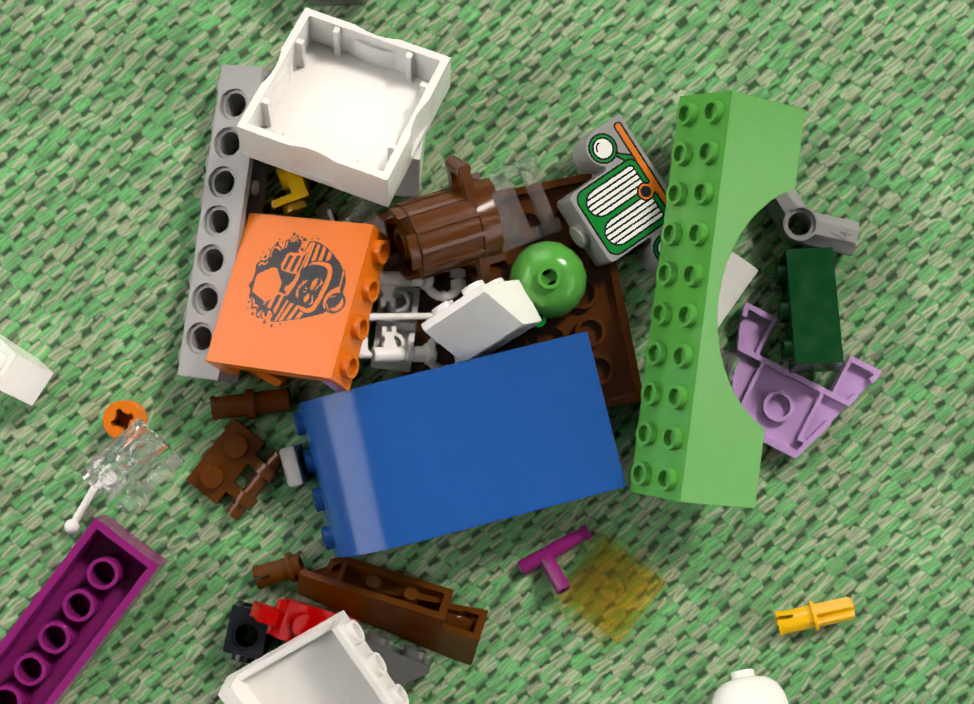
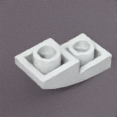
(405, 302)

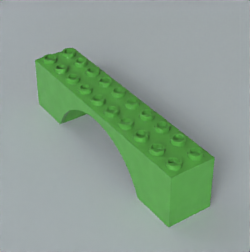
(692, 429)

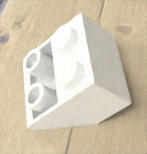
(482, 318)

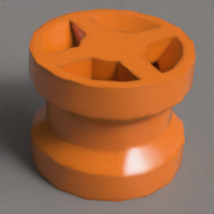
(130, 412)

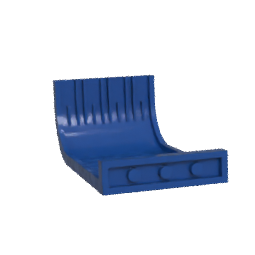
(459, 446)

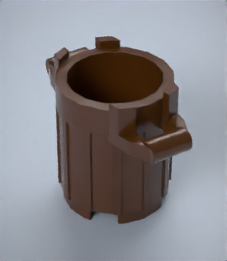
(449, 228)

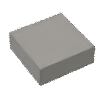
(294, 465)

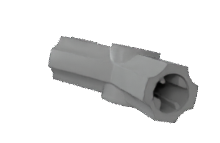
(820, 228)

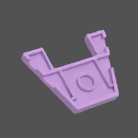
(784, 402)

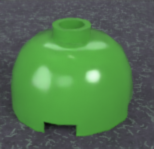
(564, 269)

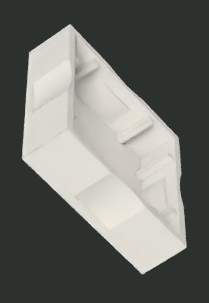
(345, 107)

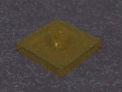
(611, 588)

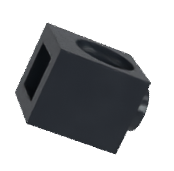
(240, 649)

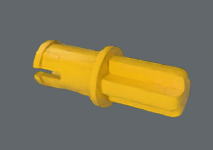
(814, 615)

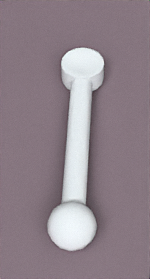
(72, 525)

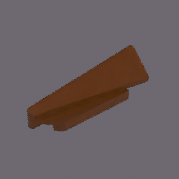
(397, 605)

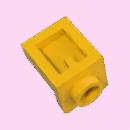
(300, 193)

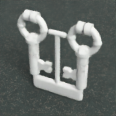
(388, 350)

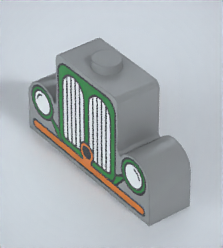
(621, 201)

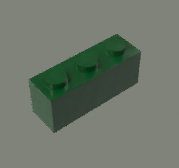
(809, 310)

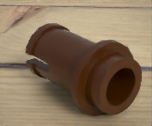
(278, 570)

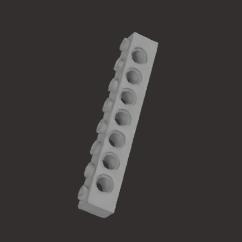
(217, 204)

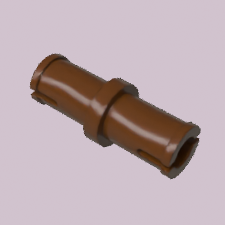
(250, 404)

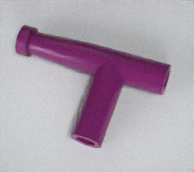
(546, 558)

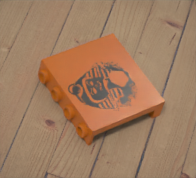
(299, 298)

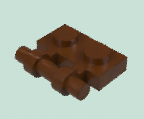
(226, 462)

